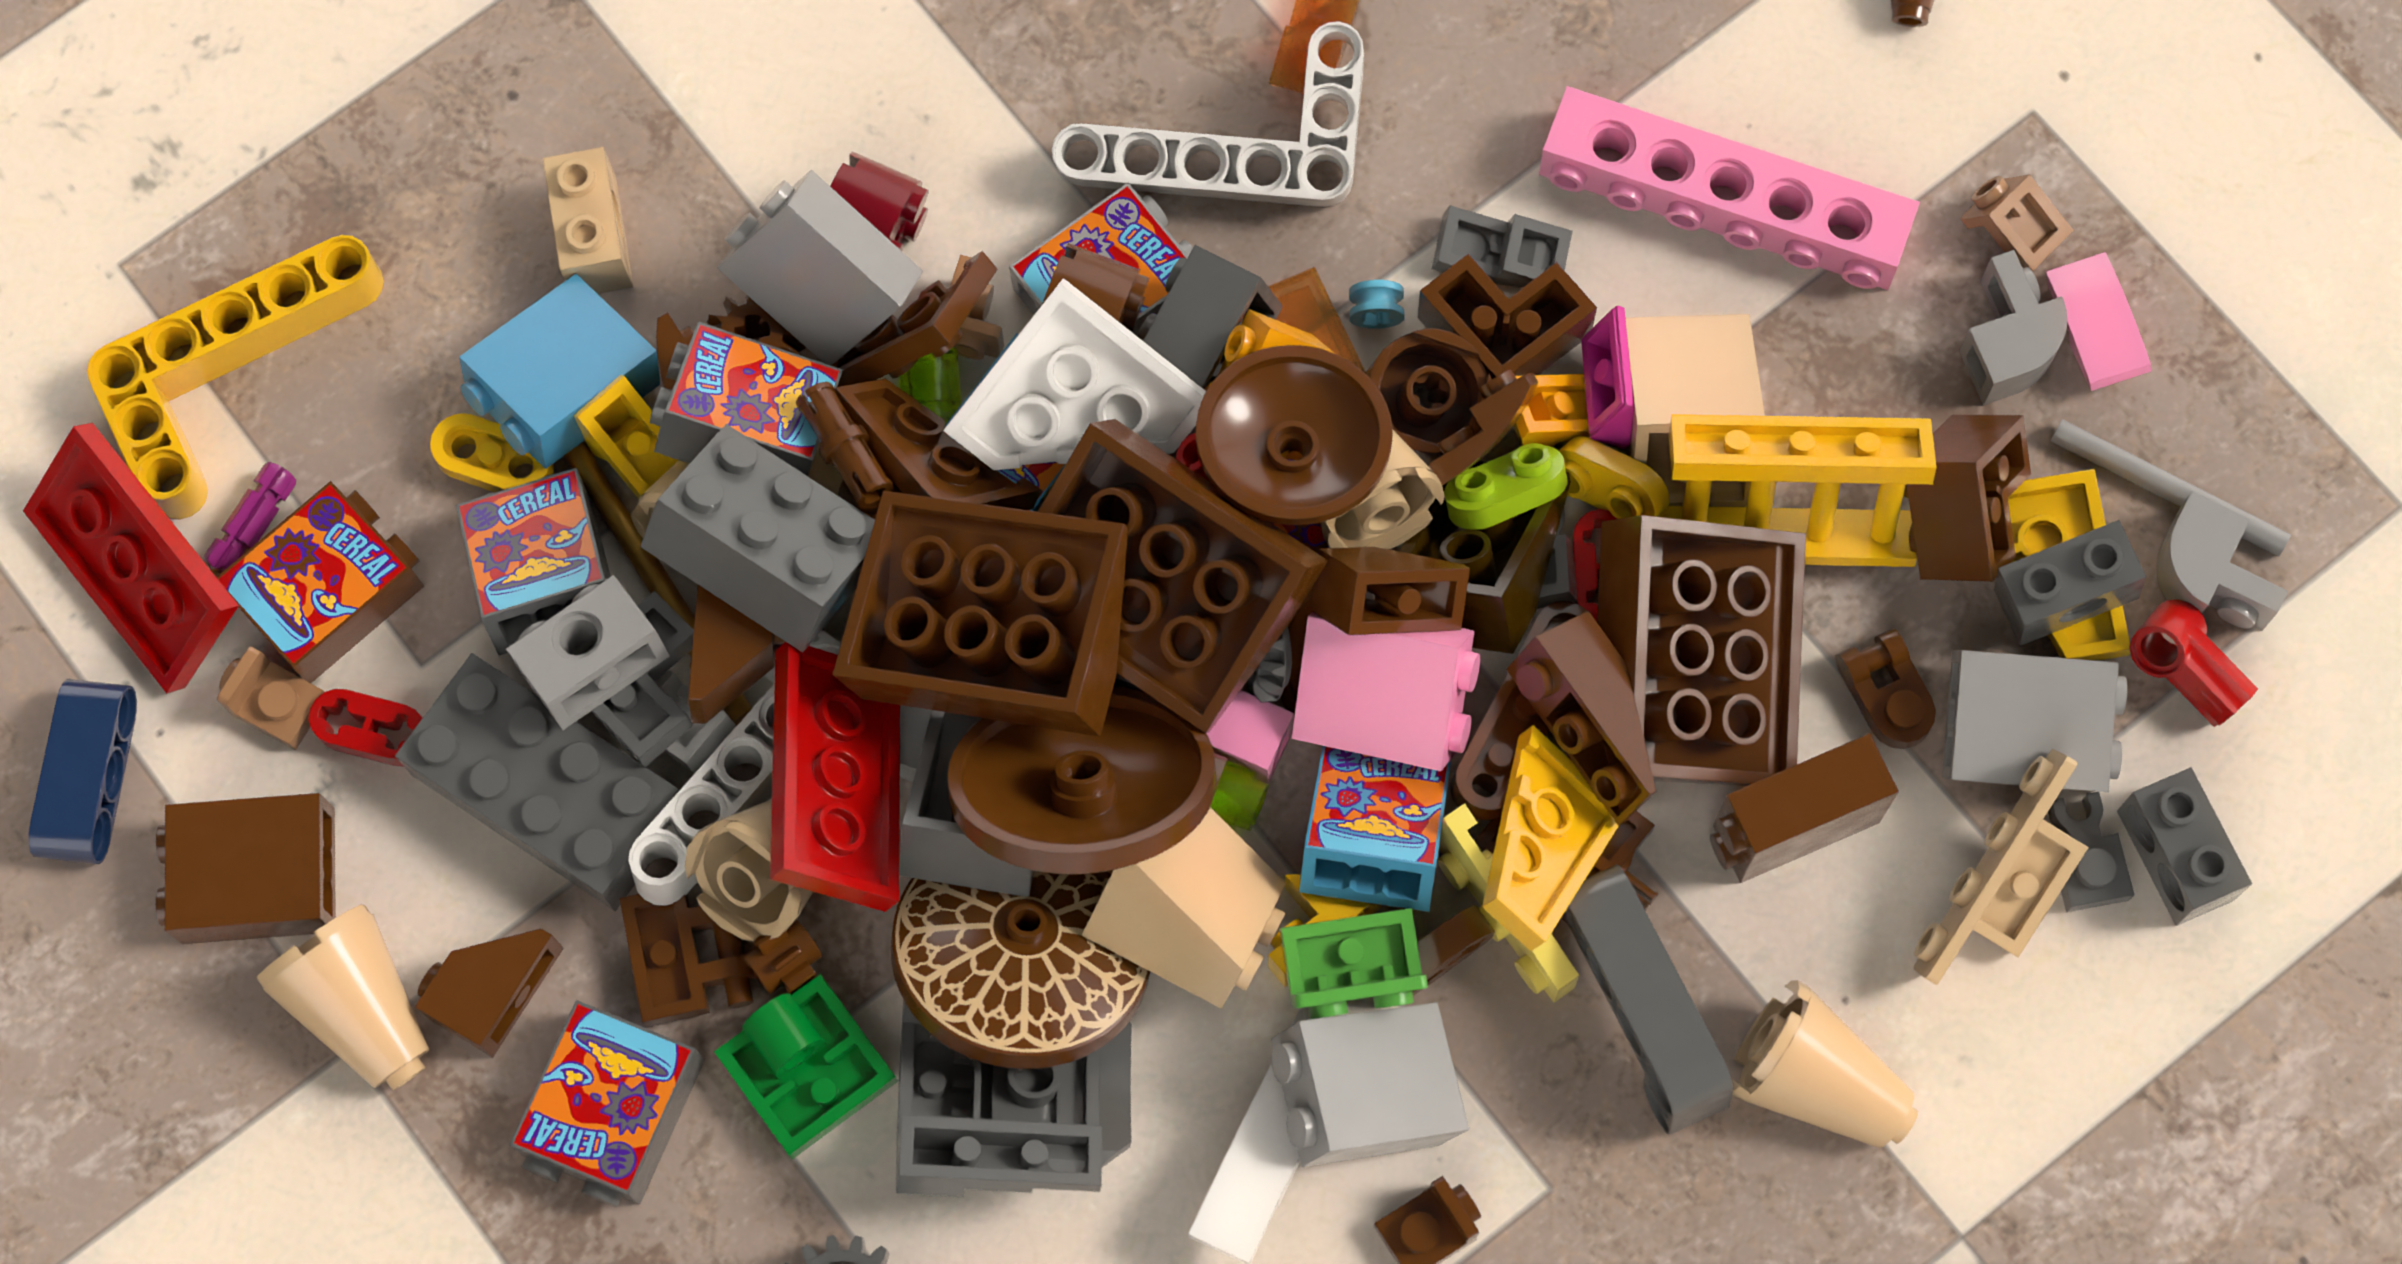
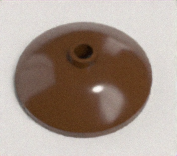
(1299, 403)

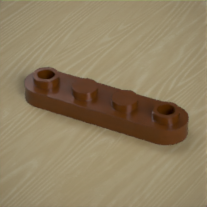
(1494, 744)

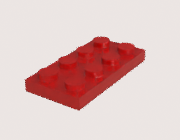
(130, 557)
(833, 784)

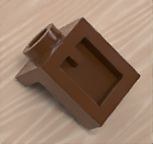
(1431, 1225)

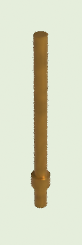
(646, 564)

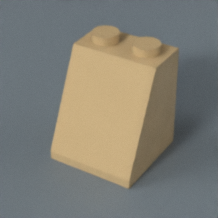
(1690, 369)
(1193, 912)

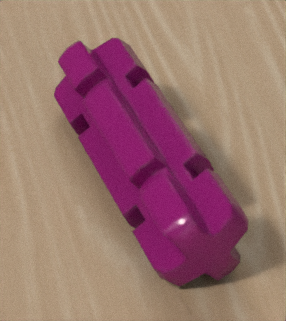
(250, 516)

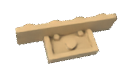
(2014, 879)

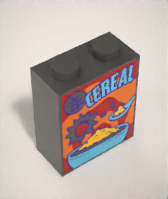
(742, 385)
(531, 552)
(606, 1105)

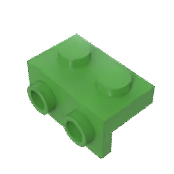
(1352, 961)

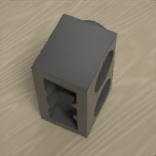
(2184, 846)

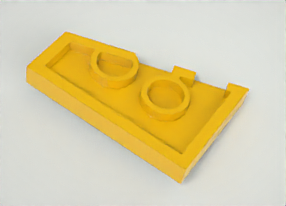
(2049, 513)
(1544, 842)

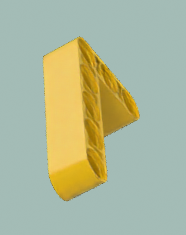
(216, 354)

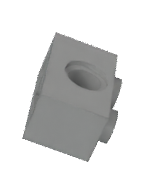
(579, 683)

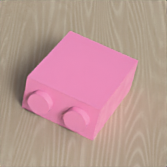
(1386, 693)

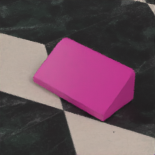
(1609, 380)

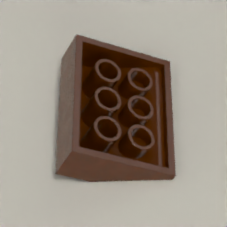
(1200, 576)
(987, 613)
(1707, 642)

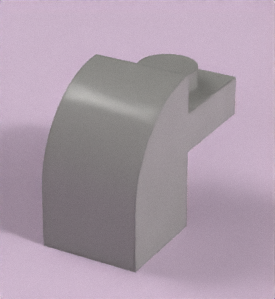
(2022, 341)
(2198, 570)

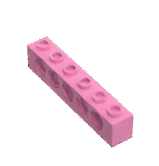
(1710, 161)

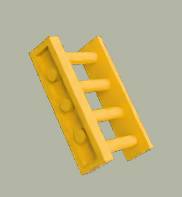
(1813, 451)

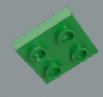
(805, 1065)

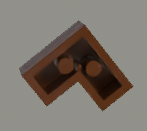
(1511, 333)
(1964, 518)

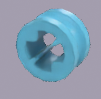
(1376, 304)

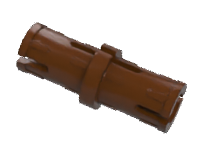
(844, 444)

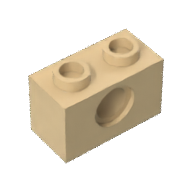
(588, 219)

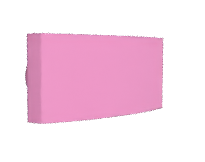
(2099, 321)

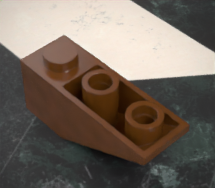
(1590, 708)

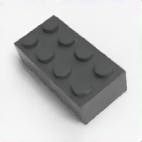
(538, 786)

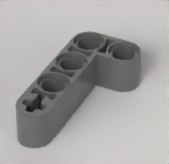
(1680, 1060)

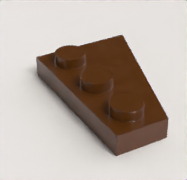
(923, 328)
(923, 458)

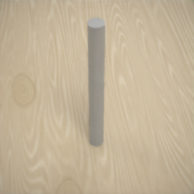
(2159, 481)

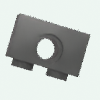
(2069, 582)

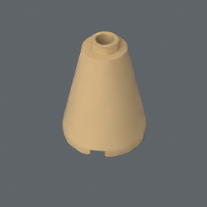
(1393, 509)
(734, 876)
(351, 998)
(1820, 1072)

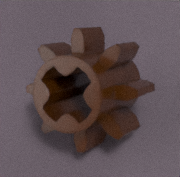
(783, 960)

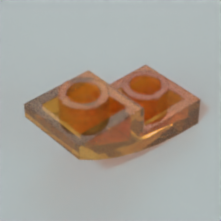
(1306, 18)

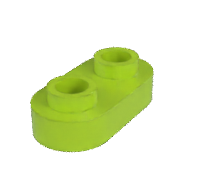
(1506, 486)

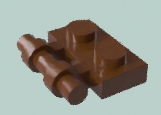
(668, 964)

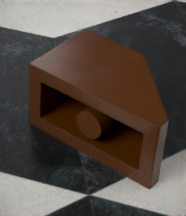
(1389, 591)
(727, 656)
(487, 986)

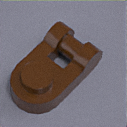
(1895, 713)

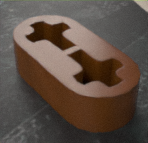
(1453, 943)

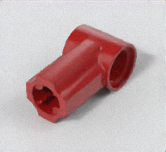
(2192, 663)

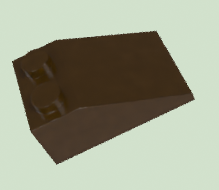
(1504, 565)

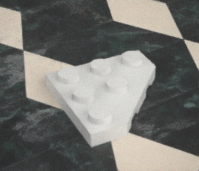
(1063, 374)

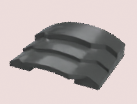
(1006, 1126)

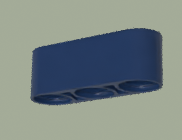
(82, 771)

